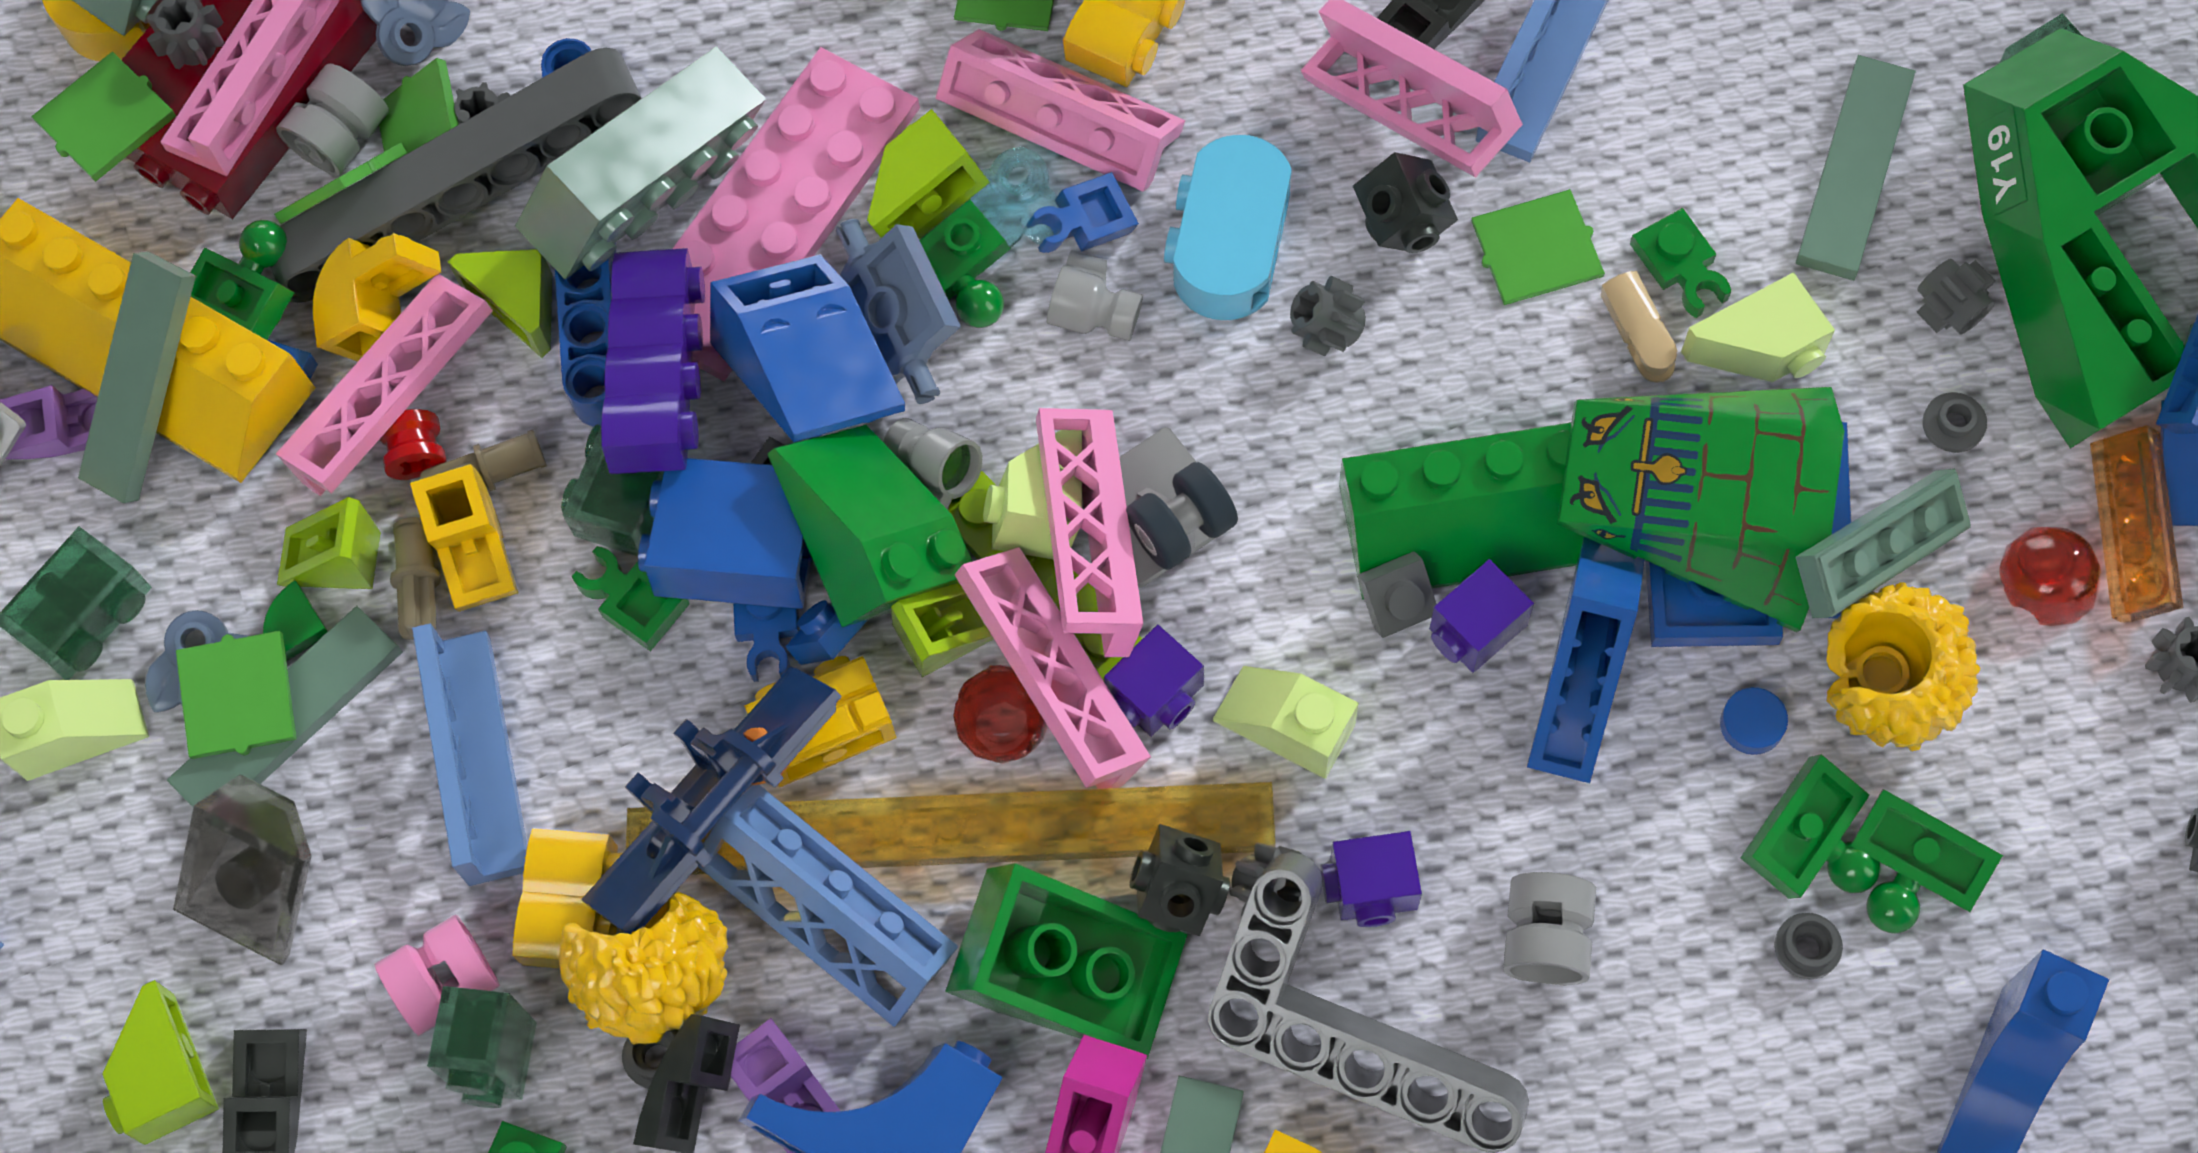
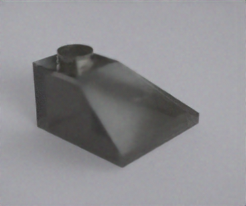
(245, 867)

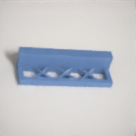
(1543, 65)
(471, 755)
(829, 895)

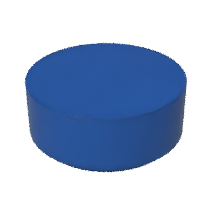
(1753, 721)

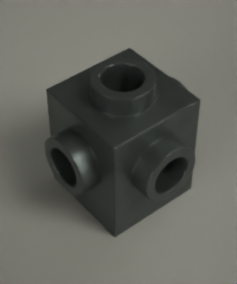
(1405, 203)
(1179, 881)

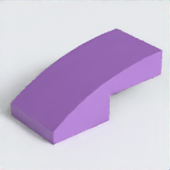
(53, 422)
(772, 1067)

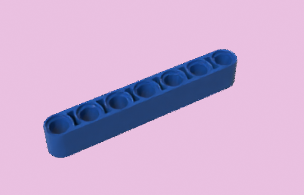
(581, 309)

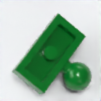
(959, 253)
(239, 288)
(1808, 831)
(1923, 855)

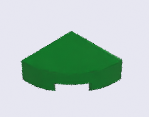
(296, 619)

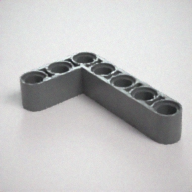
(1346, 1031)

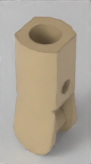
(1640, 326)

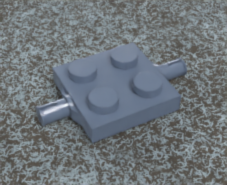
(899, 301)

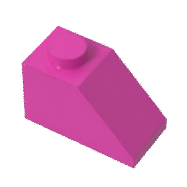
(1096, 1098)

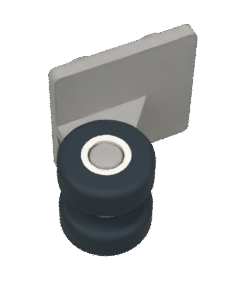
(1170, 504)

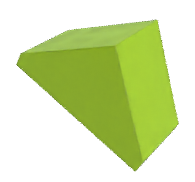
(516, 289)
(331, 548)
(938, 627)

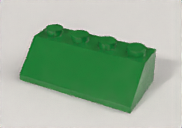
(1462, 505)

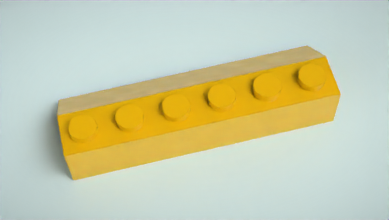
(61, 309)

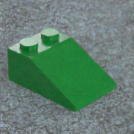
(867, 522)
(1065, 959)

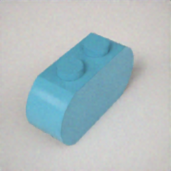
(1229, 227)

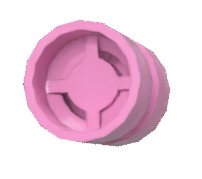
(413, 982)

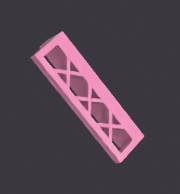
(1418, 68)
(250, 83)
(1057, 108)
(383, 384)
(1104, 521)
(1053, 669)

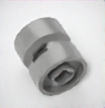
(337, 114)
(1547, 950)

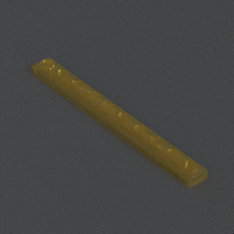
(1024, 824)

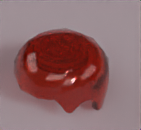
(2051, 575)
(995, 705)

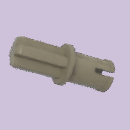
(499, 460)
(414, 577)

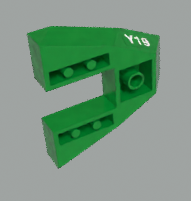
(2053, 148)

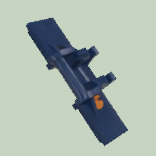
(723, 770)

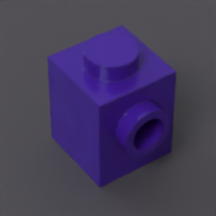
(1479, 617)
(1156, 682)
(1372, 878)

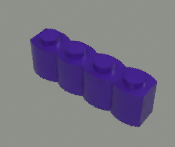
(650, 361)

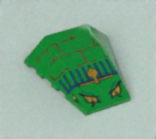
(1710, 487)

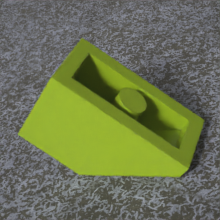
(923, 178)
(155, 1071)

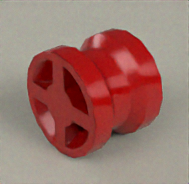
(412, 445)

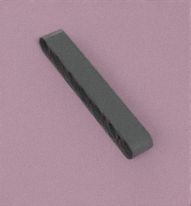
(461, 166)

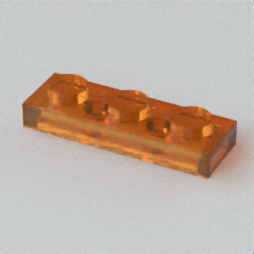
(2136, 525)

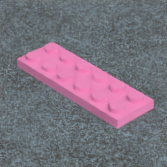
(795, 178)

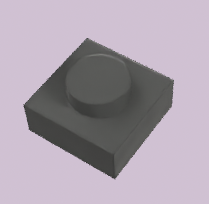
(1397, 594)

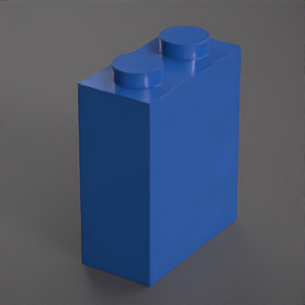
(724, 537)

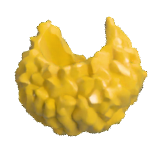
(1901, 666)
(648, 978)

